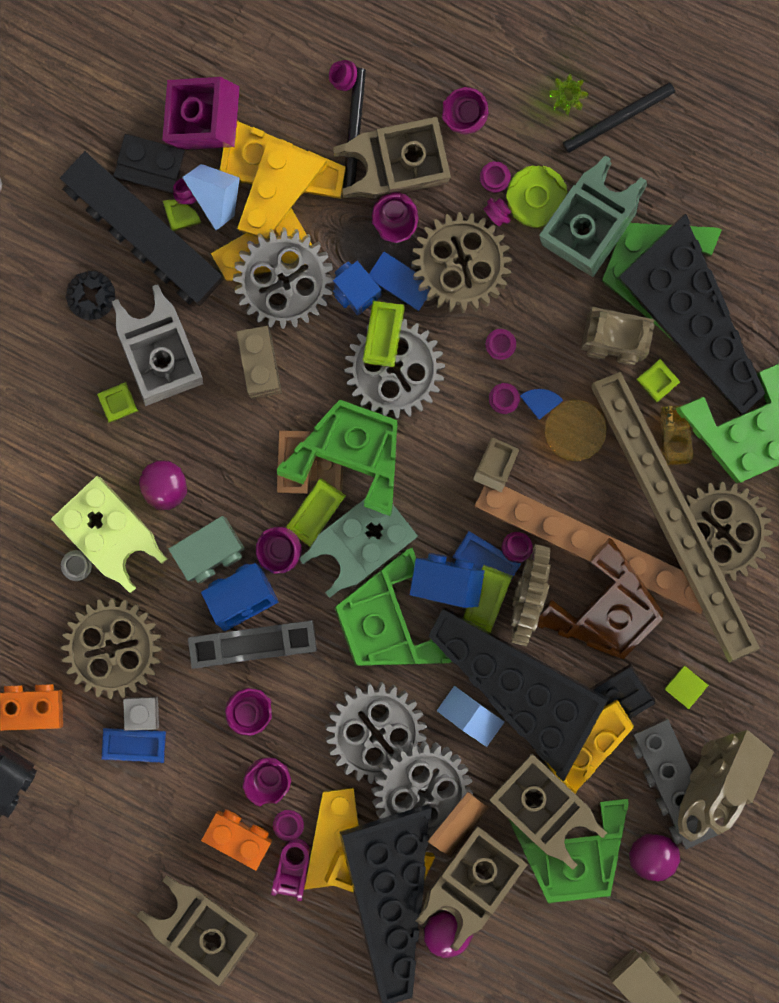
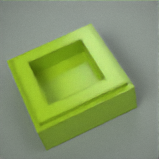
(658, 380)
(117, 402)
(686, 687)

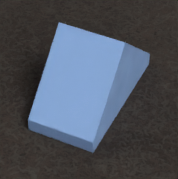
(214, 192)
(470, 716)

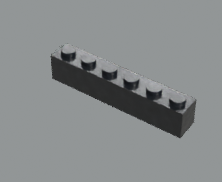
(141, 228)

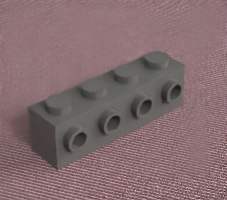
(669, 773)

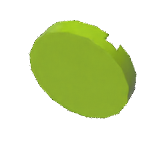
(535, 195)

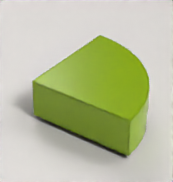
(180, 215)

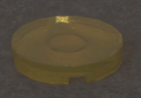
(575, 430)

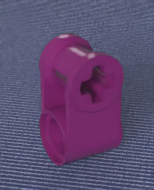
(291, 875)

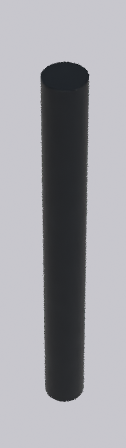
(618, 117)
(354, 125)

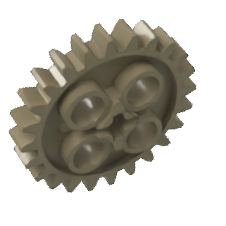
(434, 269)
(740, 512)
(530, 595)
(105, 621)

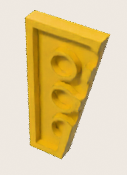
(248, 151)

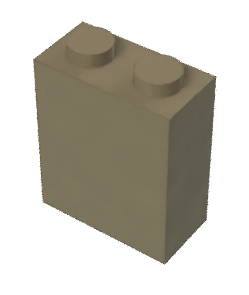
(259, 362)

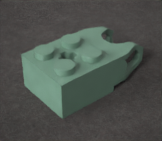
(594, 207)
(354, 550)

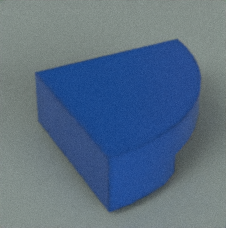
(541, 401)

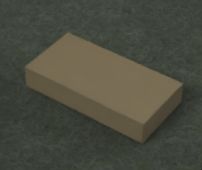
(496, 464)

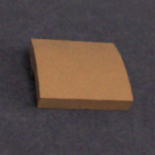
(320, 468)
(458, 824)

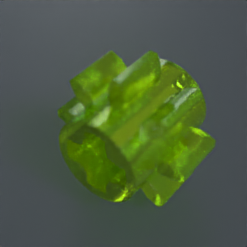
(575, 90)

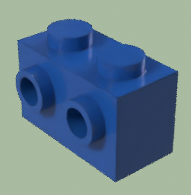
(355, 287)
(446, 581)
(239, 596)

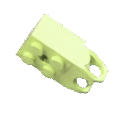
(115, 540)

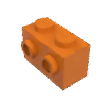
(31, 708)
(237, 839)

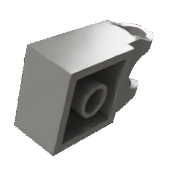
(156, 338)

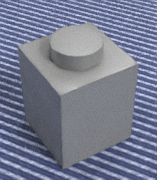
(141, 713)

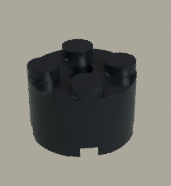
(15, 774)

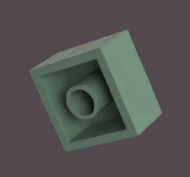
(207, 549)

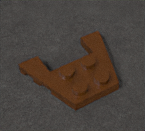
(617, 616)

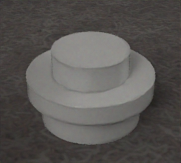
(76, 565)

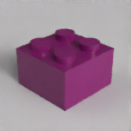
(201, 113)

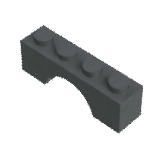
(252, 644)

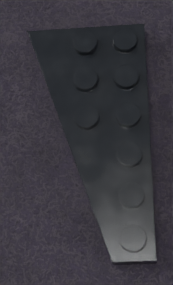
(688, 305)
(531, 696)
(388, 887)

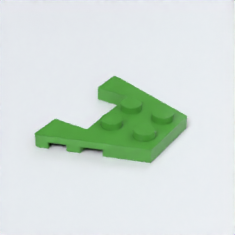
(634, 242)
(354, 440)
(747, 442)
(376, 624)
(593, 854)

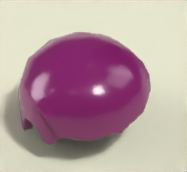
(465, 110)
(395, 217)
(163, 485)
(278, 550)
(248, 711)
(266, 781)
(654, 857)
(440, 934)

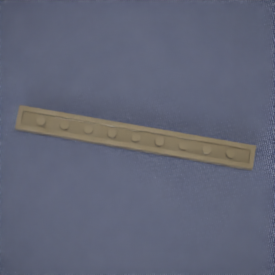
(675, 517)

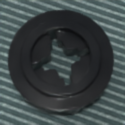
(87, 309)

